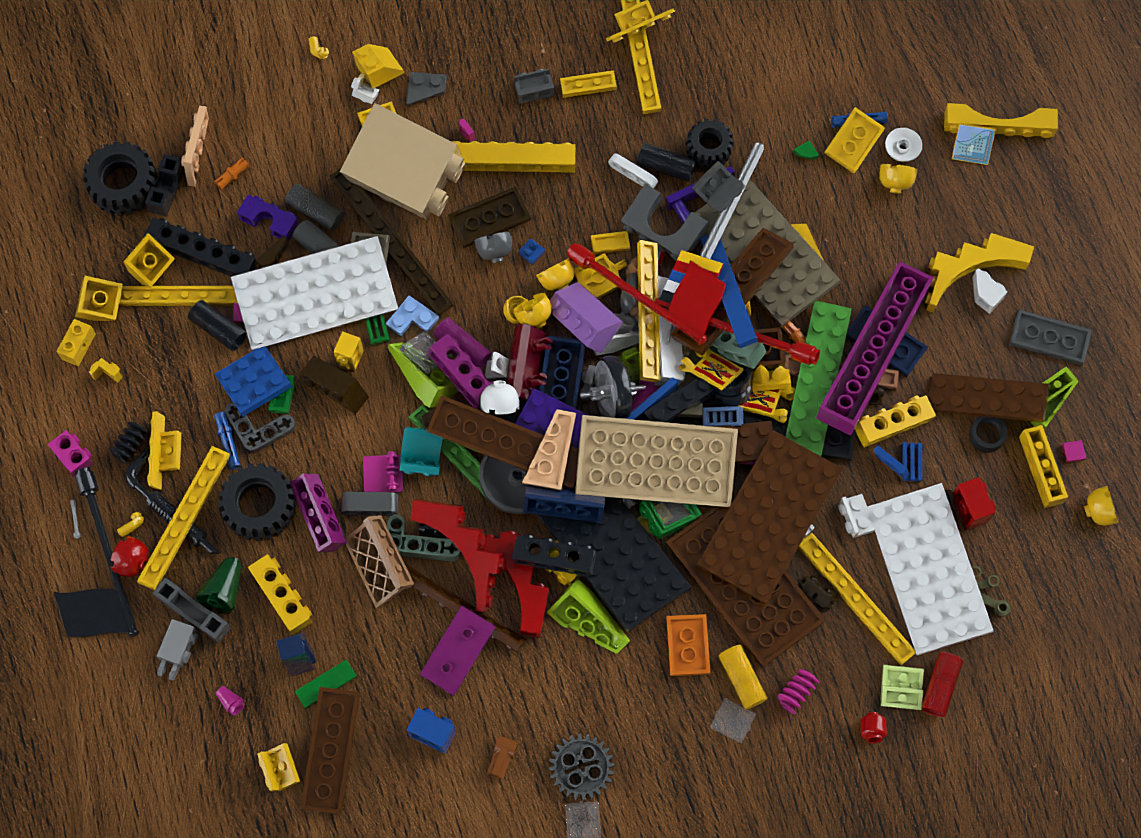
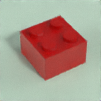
(973, 503)

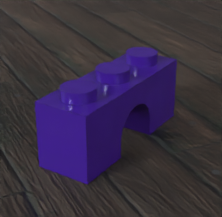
(255, 209)

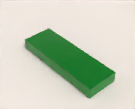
(333, 678)

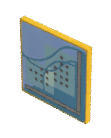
(973, 144)

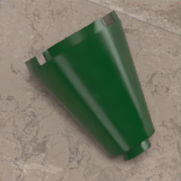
(221, 587)

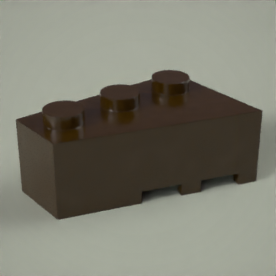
(334, 384)

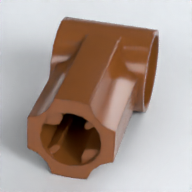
(503, 753)

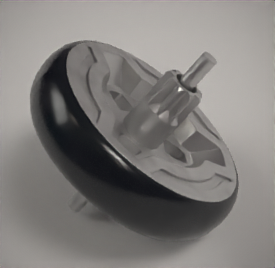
(612, 388)

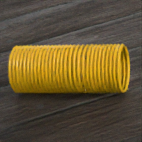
(743, 676)

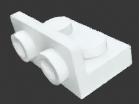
(857, 515)

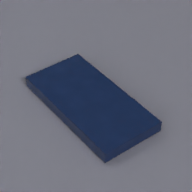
(908, 352)

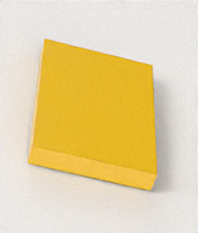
(854, 140)

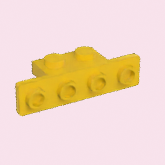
(635, 17)
(164, 450)

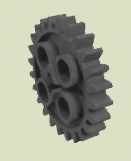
(575, 749)

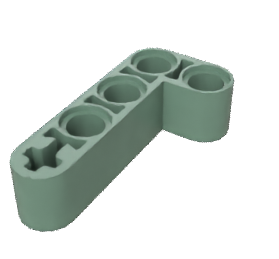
(424, 543)

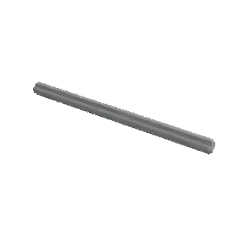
(725, 215)

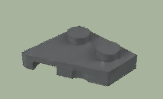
(425, 86)

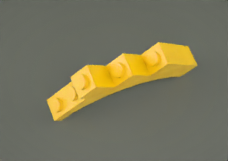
(994, 252)

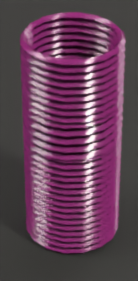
(477, 352)

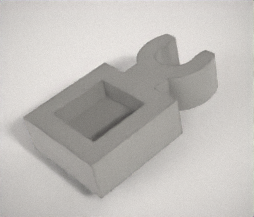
(588, 379)

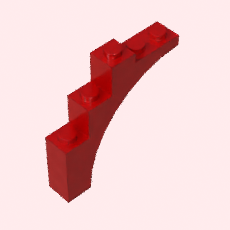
(469, 540)
(532, 597)

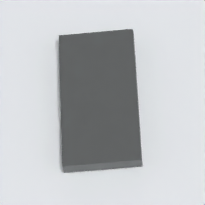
(1050, 337)

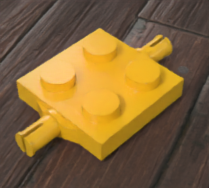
(596, 283)

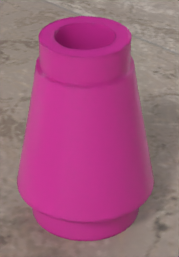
(230, 701)

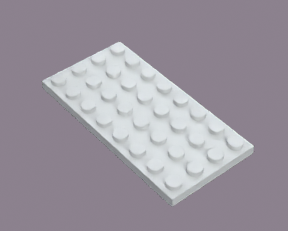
(314, 293)
(930, 569)

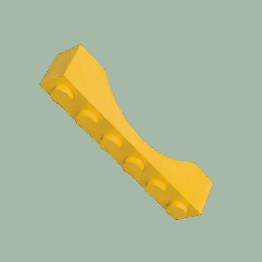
(1041, 122)

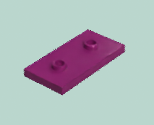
(458, 650)

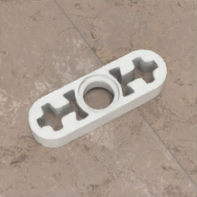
(632, 171)

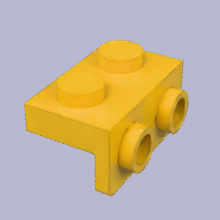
(278, 768)

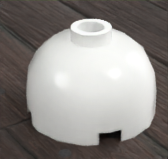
(500, 398)

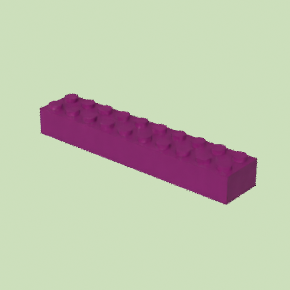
(874, 348)

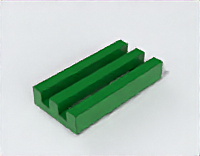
(379, 339)

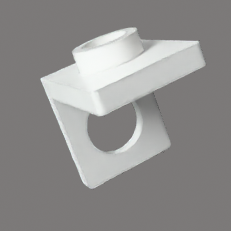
(497, 368)

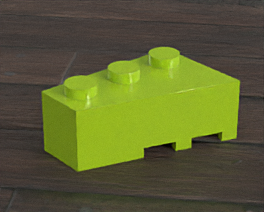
(1059, 389)

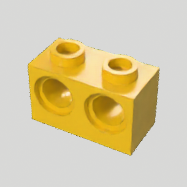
(348, 351)

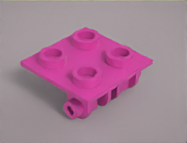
(382, 473)

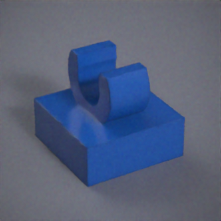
(531, 251)

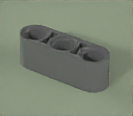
(370, 503)

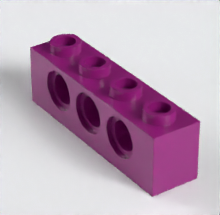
(463, 382)
(318, 512)

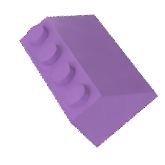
(585, 316)

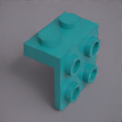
(420, 452)

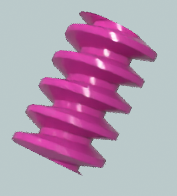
(796, 690)

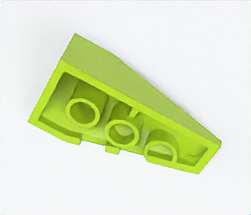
(426, 385)
(585, 613)

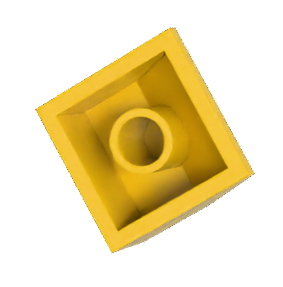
(377, 64)
(148, 261)
(98, 299)

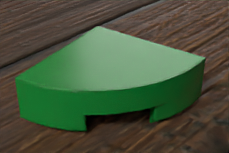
(806, 151)

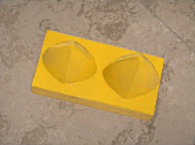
(770, 380)

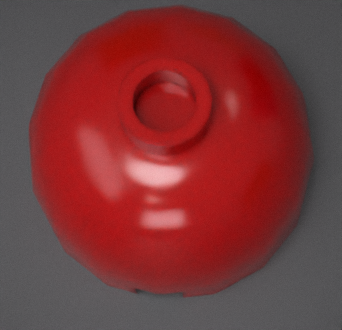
(130, 557)

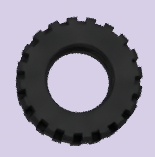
(110, 159)
(246, 480)

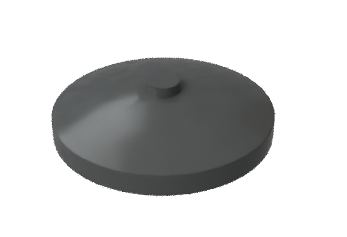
(502, 485)

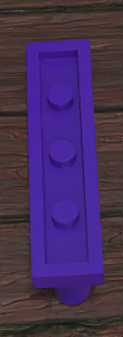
(677, 200)

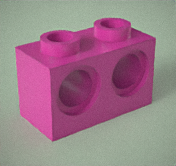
(68, 455)

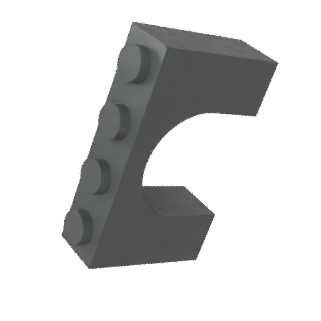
(638, 221)

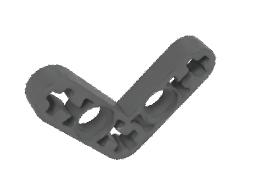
(253, 434)

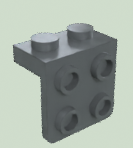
(718, 187)

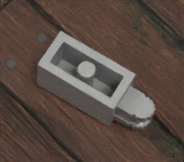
(176, 647)

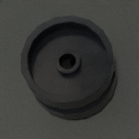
(737, 391)

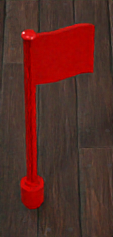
(692, 301)

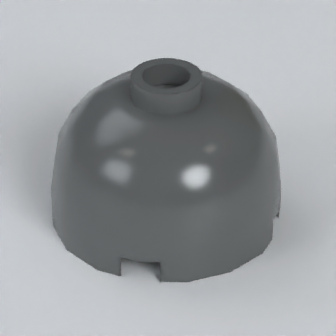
(494, 246)

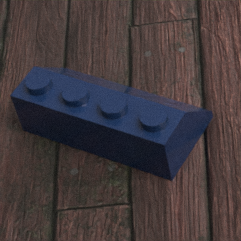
(563, 504)

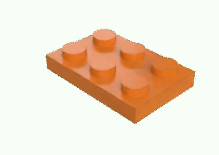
(688, 645)

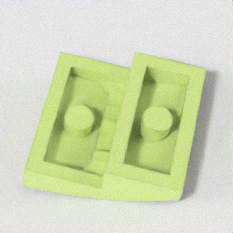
(902, 687)

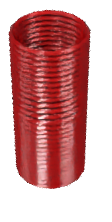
(939, 690)

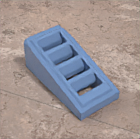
(739, 413)

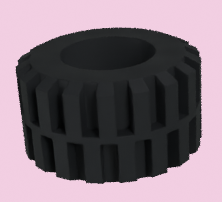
(714, 131)

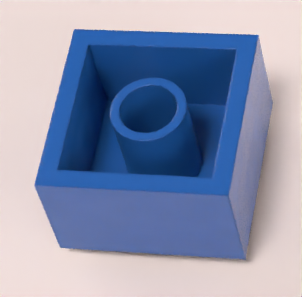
(431, 730)

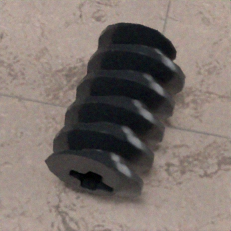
(128, 441)

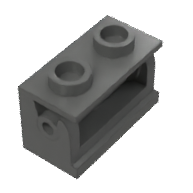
(533, 86)

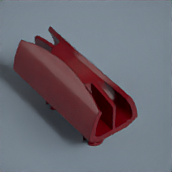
(527, 360)

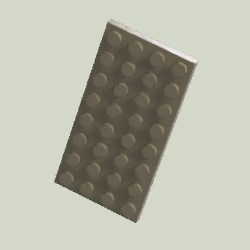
(801, 275)

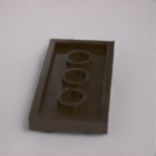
(489, 216)

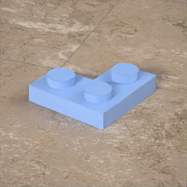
(412, 312)

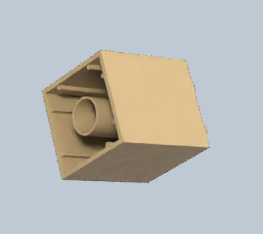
(403, 162)

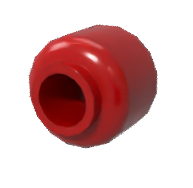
(873, 728)

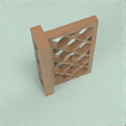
(387, 554)

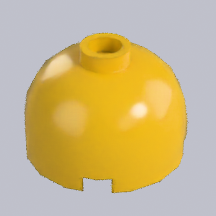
(897, 177)
(557, 276)
(534, 311)
(1101, 507)

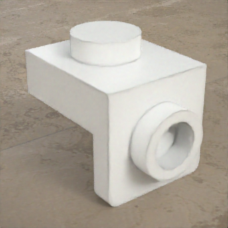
(363, 91)

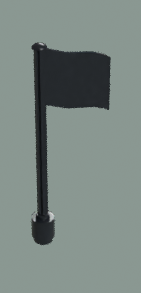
(96, 610)

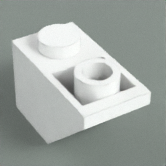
(987, 291)

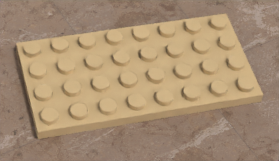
(656, 461)

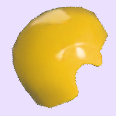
(508, 308)

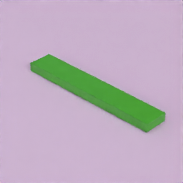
(456, 454)

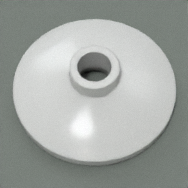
(906, 138)

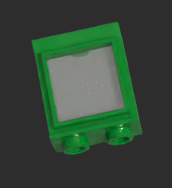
(668, 517)

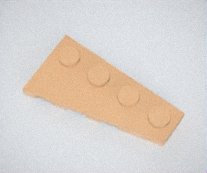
(551, 458)

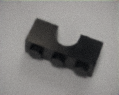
(170, 175)

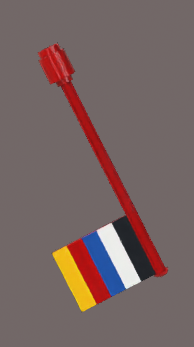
(800, 351)

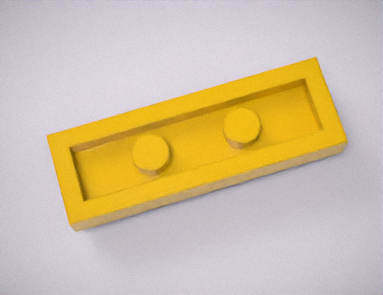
(588, 84)

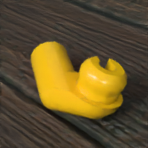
(317, 51)
(136, 521)

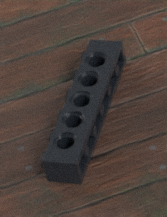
(206, 258)

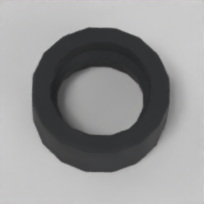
(985, 447)

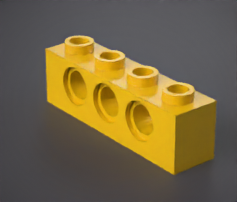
(870, 434)
(1043, 466)
(294, 621)

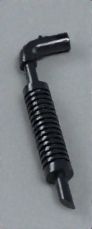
(161, 505)

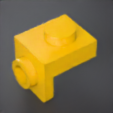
(101, 366)

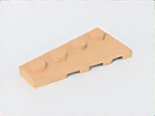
(195, 145)

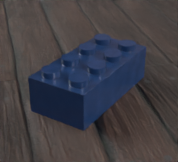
(563, 369)

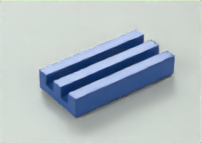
(912, 446)
(891, 462)

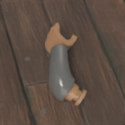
(627, 303)

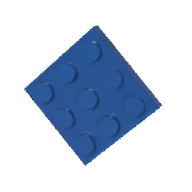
(253, 380)

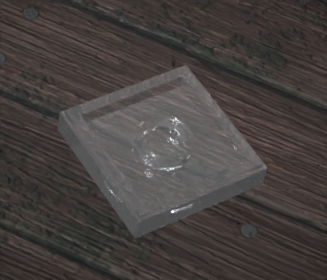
(418, 349)

